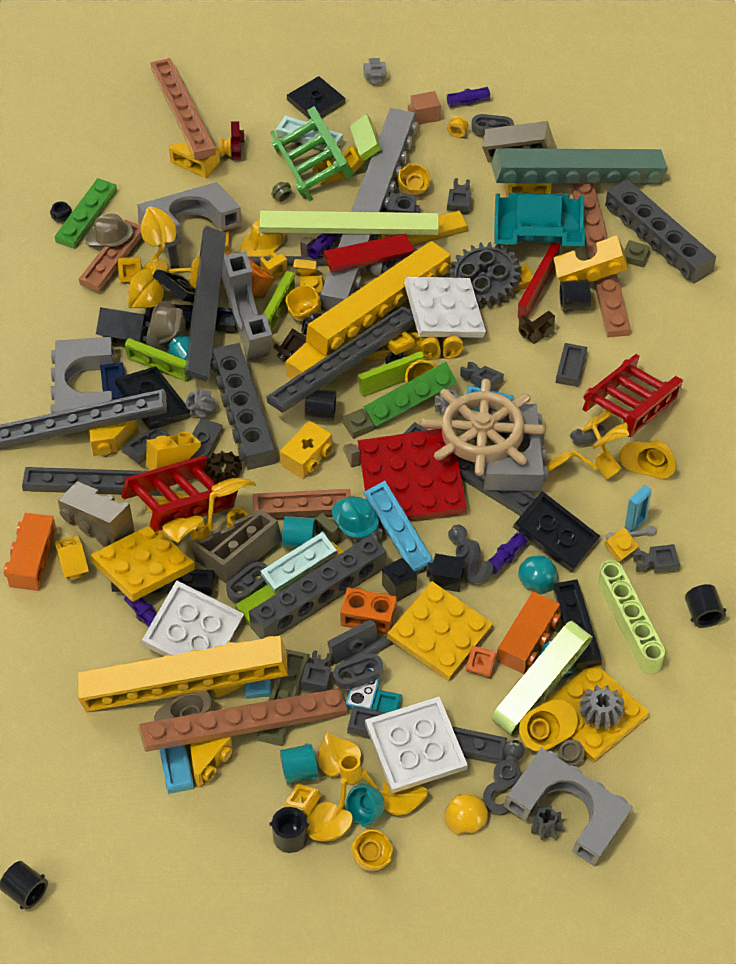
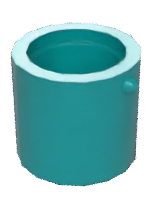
(297, 531)
(299, 763)

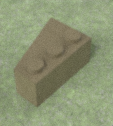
(521, 136)
(96, 514)
(237, 546)

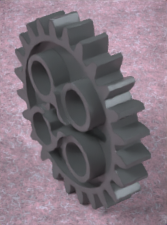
(487, 273)

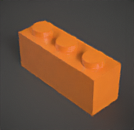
(30, 551)
(529, 633)

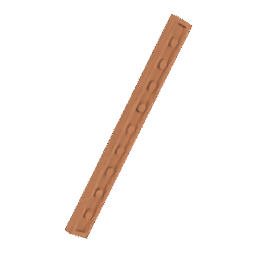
(606, 288)

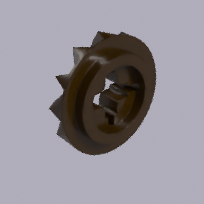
(232, 469)

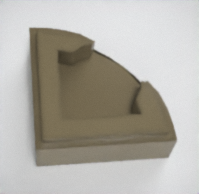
(304, 244)
(352, 454)

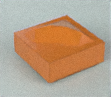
(481, 661)

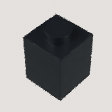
(446, 571)
(399, 579)

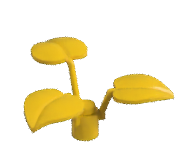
(156, 230)
(604, 460)
(195, 525)
(344, 757)

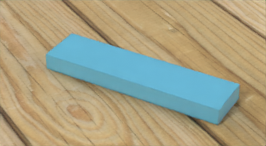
(398, 526)

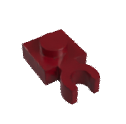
(237, 138)

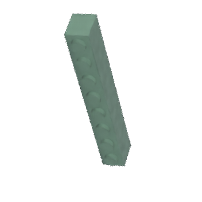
(578, 165)

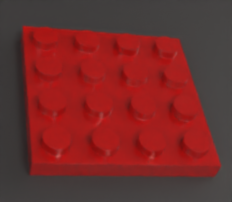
(413, 474)

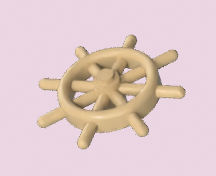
(482, 427)

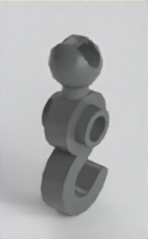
(470, 551)
(505, 776)

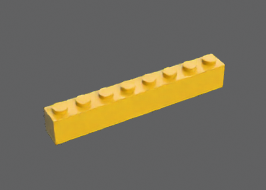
(375, 299)
(182, 673)

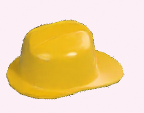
(261, 243)
(648, 458)
(548, 725)

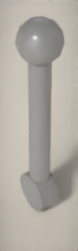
(650, 531)

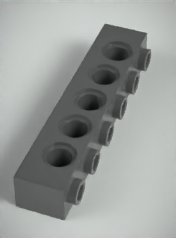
(660, 231)
(243, 406)
(318, 588)

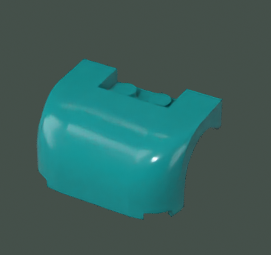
(539, 219)

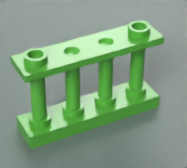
(331, 151)

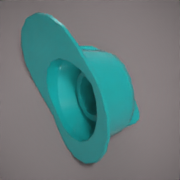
(355, 517)

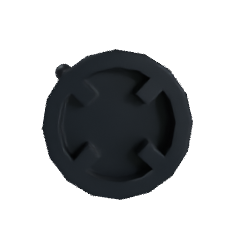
(575, 295)
(321, 405)
(705, 606)
(289, 829)
(23, 885)

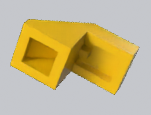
(351, 156)

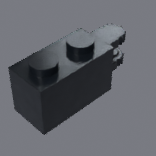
(122, 325)

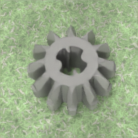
(602, 707)

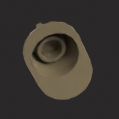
(109, 231)
(165, 325)
(185, 705)

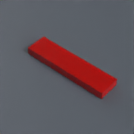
(368, 253)
(538, 281)

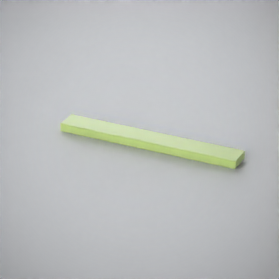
(348, 222)

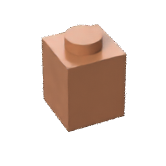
(426, 107)

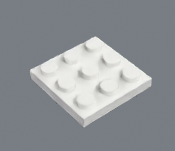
(444, 307)
(190, 622)
(415, 744)

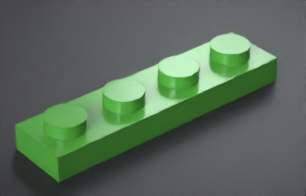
(85, 213)
(410, 394)

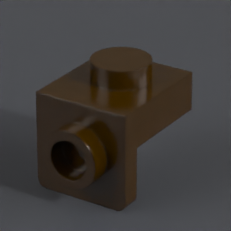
(538, 329)
(290, 345)

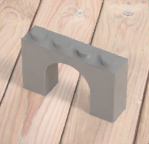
(205, 200)
(252, 328)
(73, 358)
(507, 473)
(550, 774)

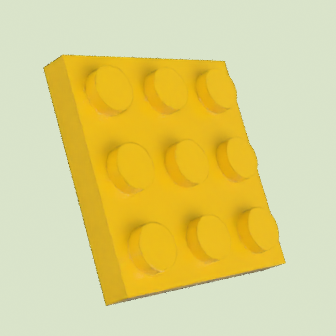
(142, 562)
(439, 630)
(599, 741)

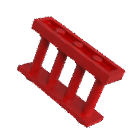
(644, 410)
(179, 473)

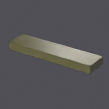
(285, 687)

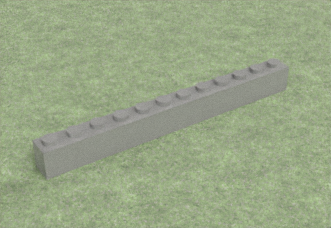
(373, 197)

